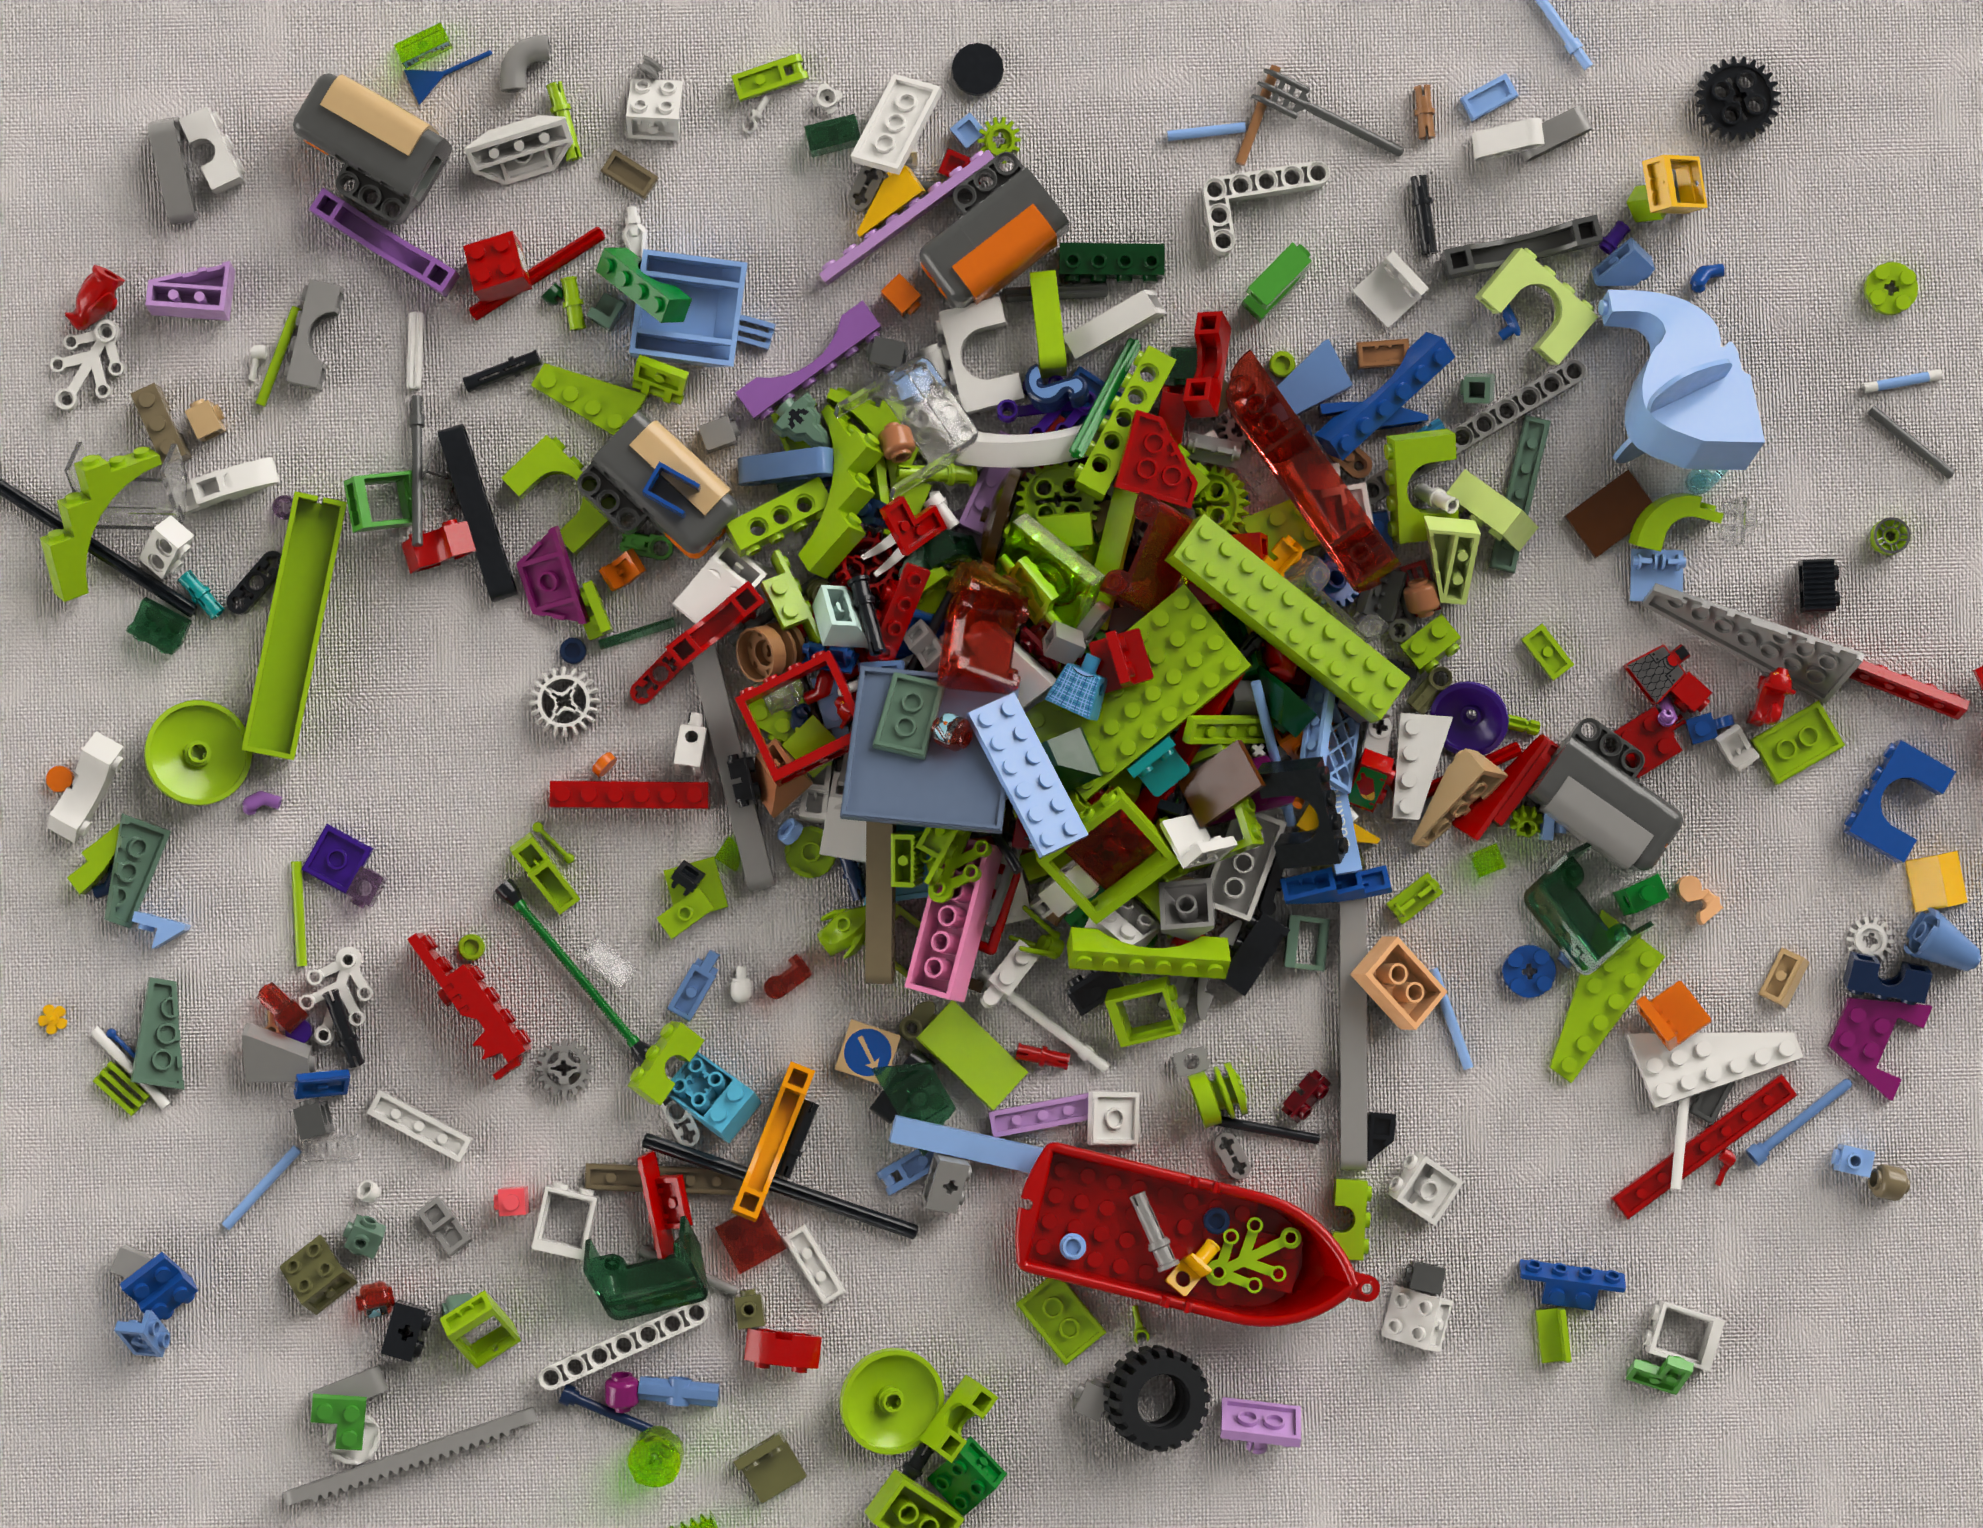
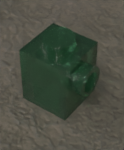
(1184, 366)

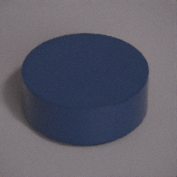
(573, 651)
(1216, 1220)

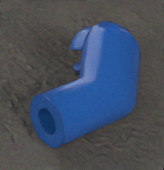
(1703, 274)

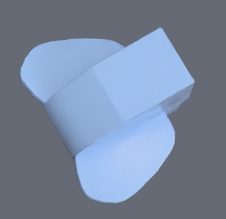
(1691, 395)

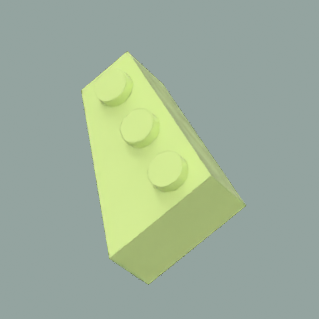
(1492, 510)
(1452, 555)

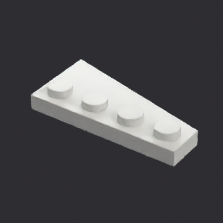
(1417, 756)

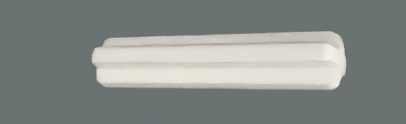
(415, 350)

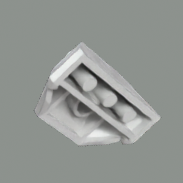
(520, 149)

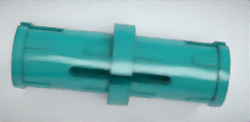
(201, 595)

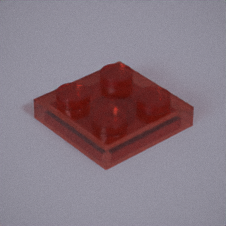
(750, 1241)

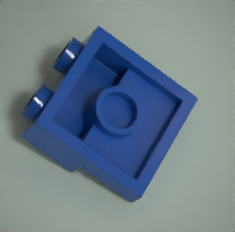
(160, 1286)

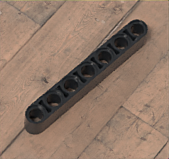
(477, 512)

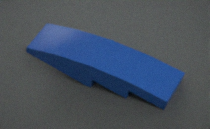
(1400, 418)
(1326, 887)

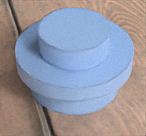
(1072, 1246)

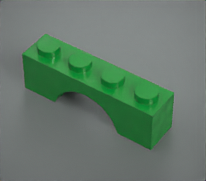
(659, 299)

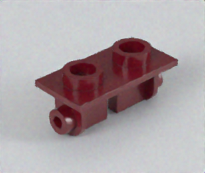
(1313, 1089)

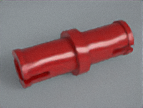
(1042, 1056)

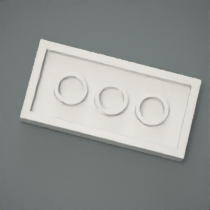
(896, 124)

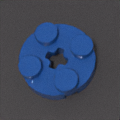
(1540, 981)

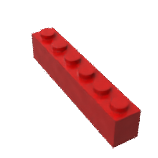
(629, 795)

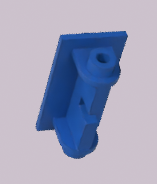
(845, 656)

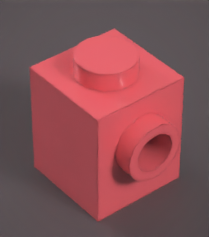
(512, 1201)

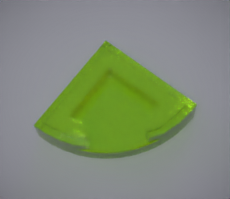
(729, 854)

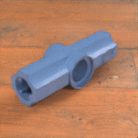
(678, 1391)

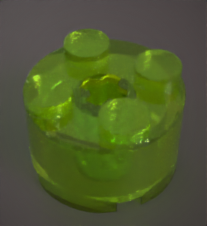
(669, 1452)

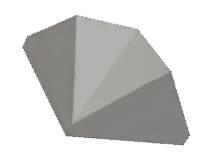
(1187, 908)

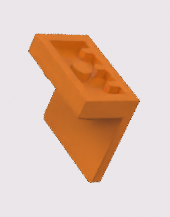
(1673, 1015)

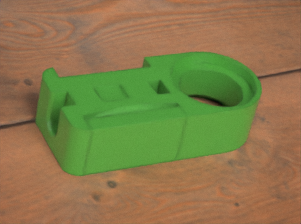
(644, 545)

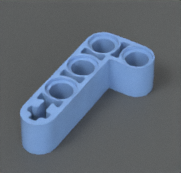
(786, 466)

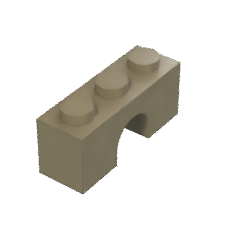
(158, 422)

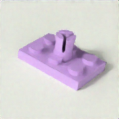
(1260, 1423)

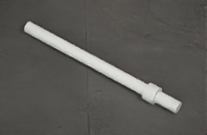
(1084, 1052)

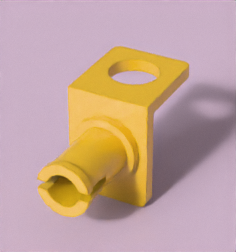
(1195, 1266)

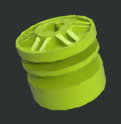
(1218, 1094)

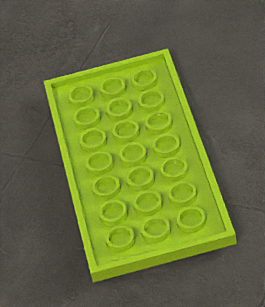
(1190, 667)

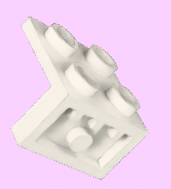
(654, 109)
(1390, 290)
(1193, 844)
(1416, 1318)

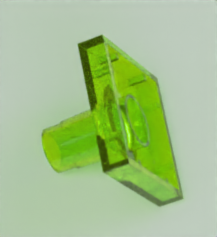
(1066, 569)

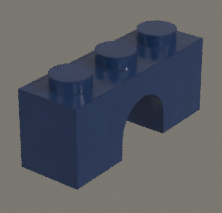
(1909, 984)

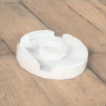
(371, 1443)

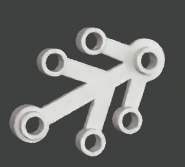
(90, 362)
(345, 994)

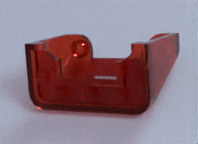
(1149, 576)
(981, 638)

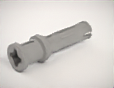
(1158, 1243)

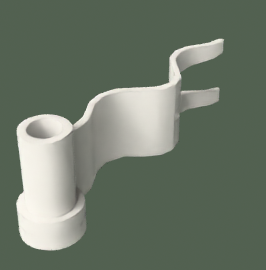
(947, 516)

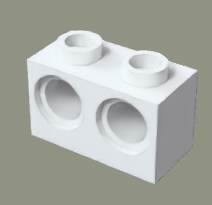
(167, 547)

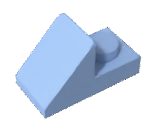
(166, 928)

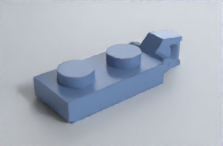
(694, 987)

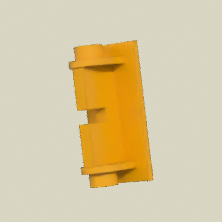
(1287, 552)

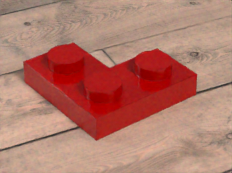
(910, 530)

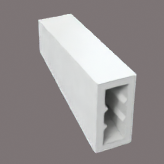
(1114, 324)
(1034, 681)

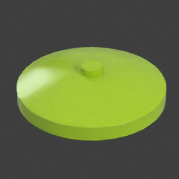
(197, 753)
(890, 1400)

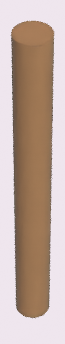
(1255, 121)

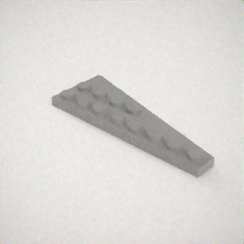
(1812, 663)

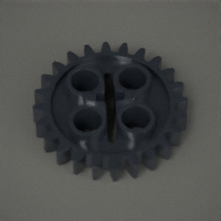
(1714, 106)

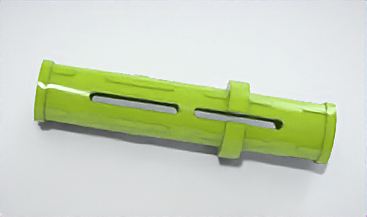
(562, 108)

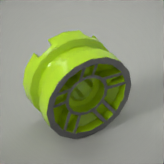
(1899, 541)

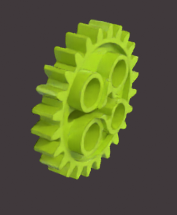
(1057, 476)
(1232, 494)

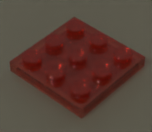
(1111, 848)

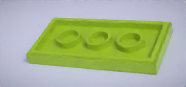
(972, 1055)

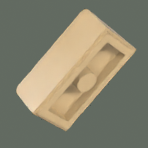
(1784, 977)

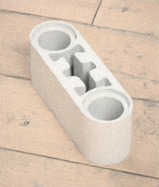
(1508, 139)

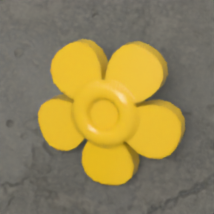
(52, 1018)

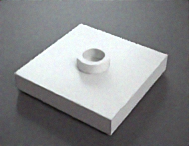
(1113, 1118)

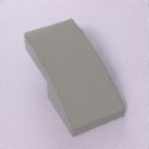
(924, 645)
(444, 1226)

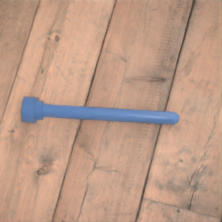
(1759, 1152)

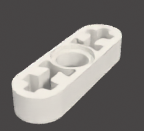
(680, 1131)

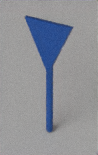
(424, 82)

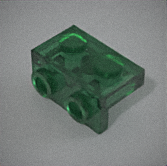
(159, 626)

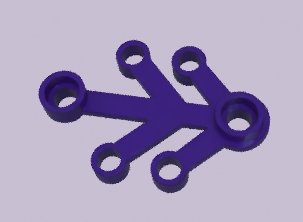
(1049, 418)

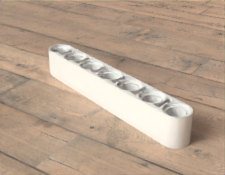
(611, 1347)

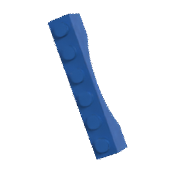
(1351, 428)

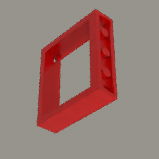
(773, 683)

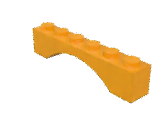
(773, 1141)

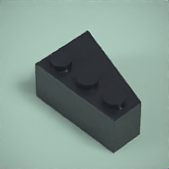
(1253, 951)

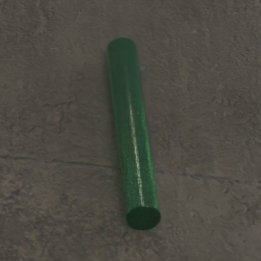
(637, 633)

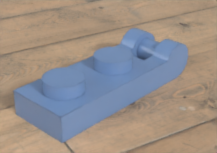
(910, 1167)

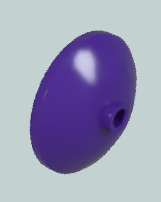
(1478, 732)

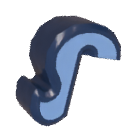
(1055, 395)

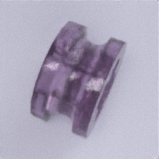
(276, 505)

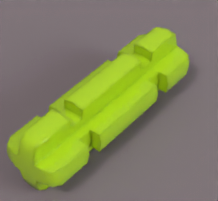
(1521, 724)

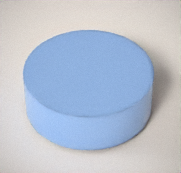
(789, 831)

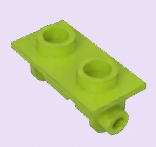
(1415, 898)

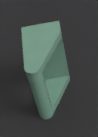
(1292, 941)

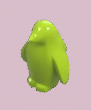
(844, 931)

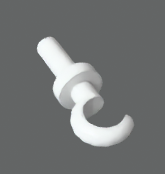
(757, 113)

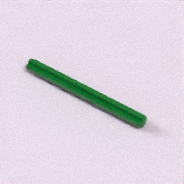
(1104, 398)

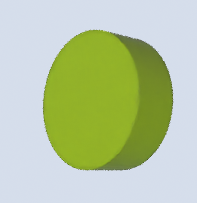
(1281, 364)
(471, 947)

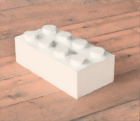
(1241, 878)

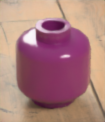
(621, 1391)

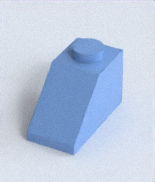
(1624, 266)

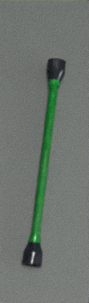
(511, 895)

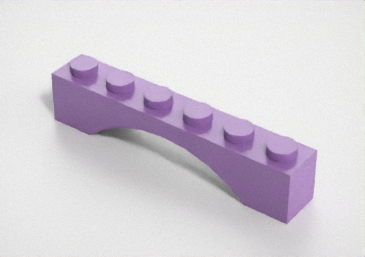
(384, 242)
(766, 393)

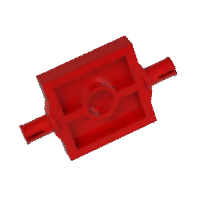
(1651, 739)

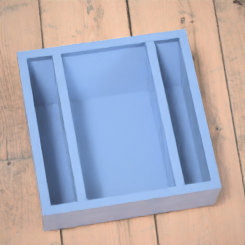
(713, 318)

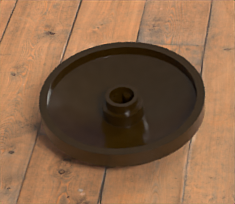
(998, 516)

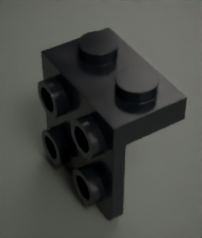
(1092, 989)

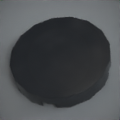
(977, 69)

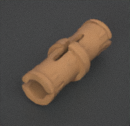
(1424, 112)

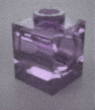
(377, 882)

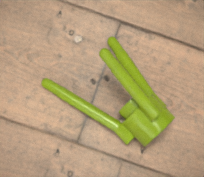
(1047, 945)

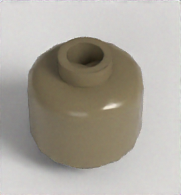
(1889, 1182)

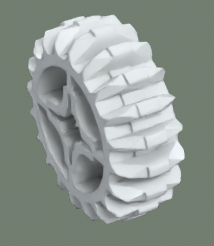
(572, 692)

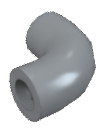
(519, 59)

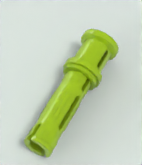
(950, 475)

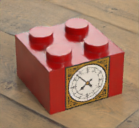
(497, 267)

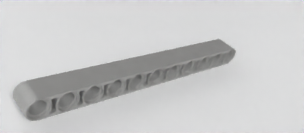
(1495, 420)
(726, 743)
(1352, 1036)

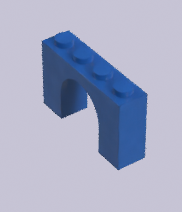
(1868, 821)

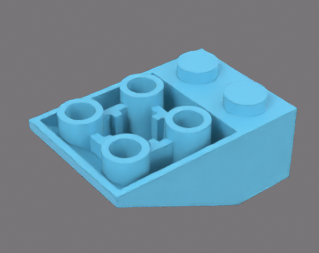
(713, 1097)

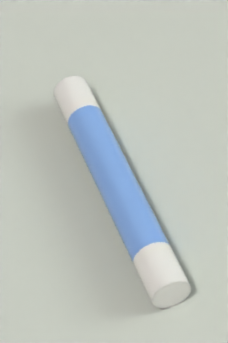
(1902, 381)

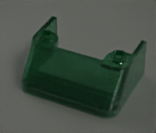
(1571, 918)
(650, 1284)

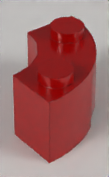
(442, 544)
(782, 1349)

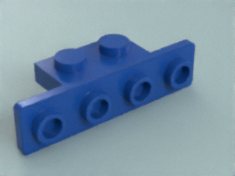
(1570, 1284)

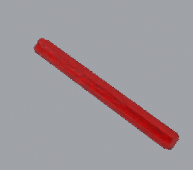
(546, 267)

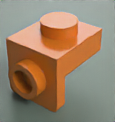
(622, 570)

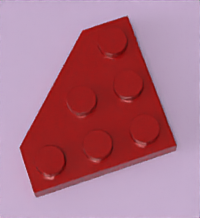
(1155, 463)

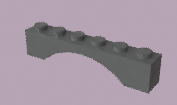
(1544, 243)

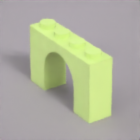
(1571, 315)

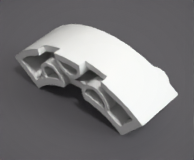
(94, 775)

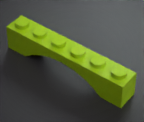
(1097, 951)

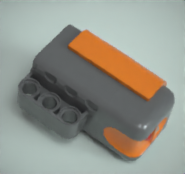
(996, 237)

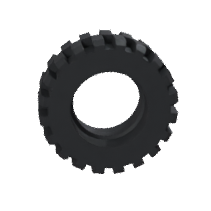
(1187, 1405)

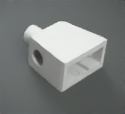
(689, 756)

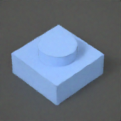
(967, 131)

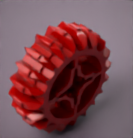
(858, 564)

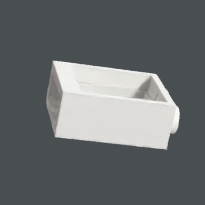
(558, 1247)
(1709, 1342)

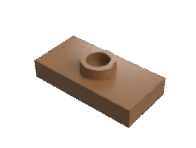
(1381, 353)

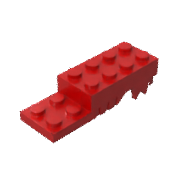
(475, 1000)

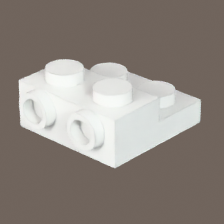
(1424, 1187)

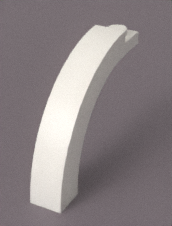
(1024, 449)

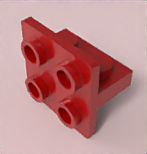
(1122, 659)

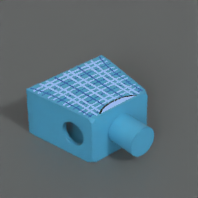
(1080, 688)

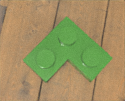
(1667, 1378)
(344, 1411)

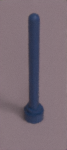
(571, 1397)

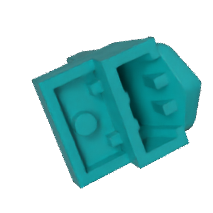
(1160, 767)

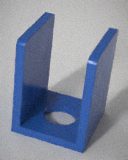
(653, 479)

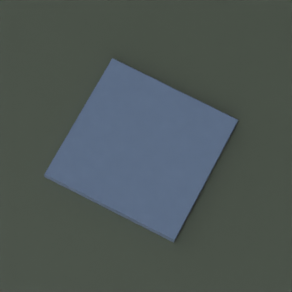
(938, 792)

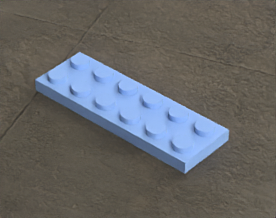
(1027, 775)

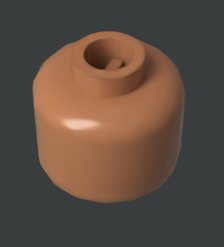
(897, 442)
(1421, 597)

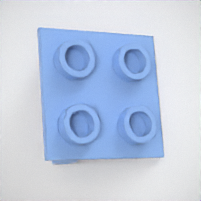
(1655, 567)

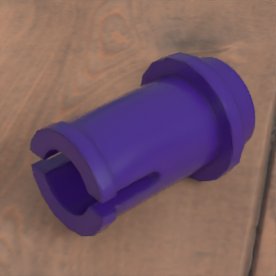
(1614, 237)

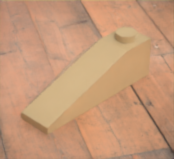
(1461, 785)

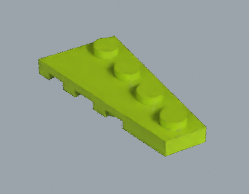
(591, 398)

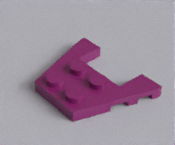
(1863, 1035)

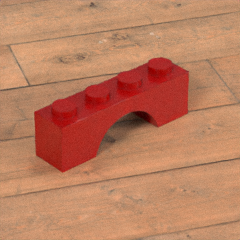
(1212, 341)
(715, 624)

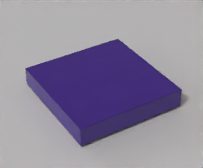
(337, 858)

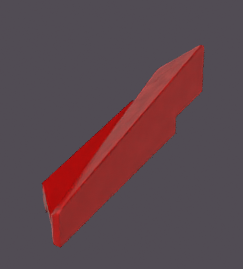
(1503, 801)

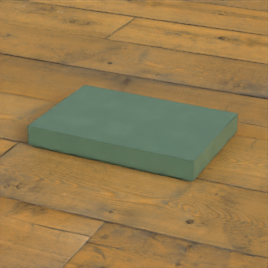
(908, 716)

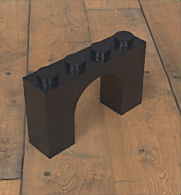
(1309, 781)

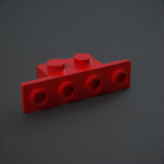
(897, 608)
(665, 1202)

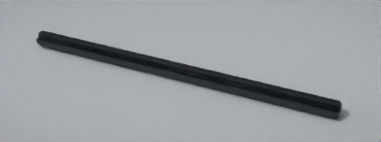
(101, 551)
(782, 1186)

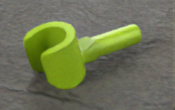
(1138, 1324)

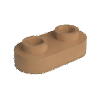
(1347, 464)

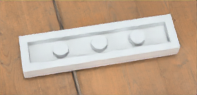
(419, 1125)

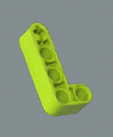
(1048, 323)

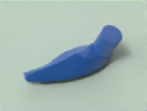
(1512, 327)

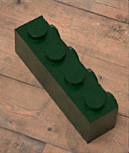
(1111, 261)

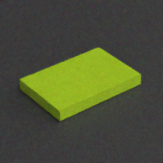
(1797, 742)
(1061, 1318)

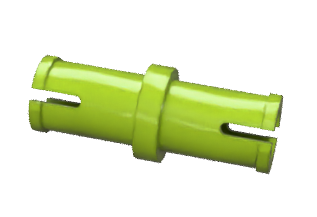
(573, 303)

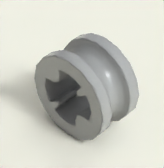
(650, 67)
(1394, 629)

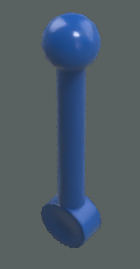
(111, 1033)

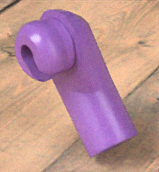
(1668, 715)
(258, 799)

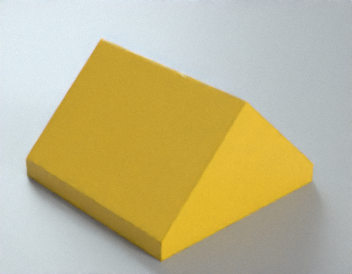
(1936, 881)

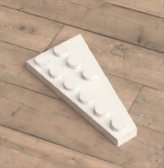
(1707, 1061)

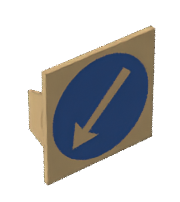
(866, 1049)

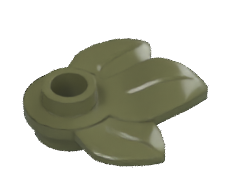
(921, 1016)

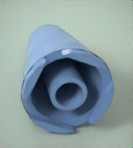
(1940, 942)

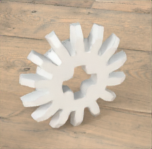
(1878, 934)

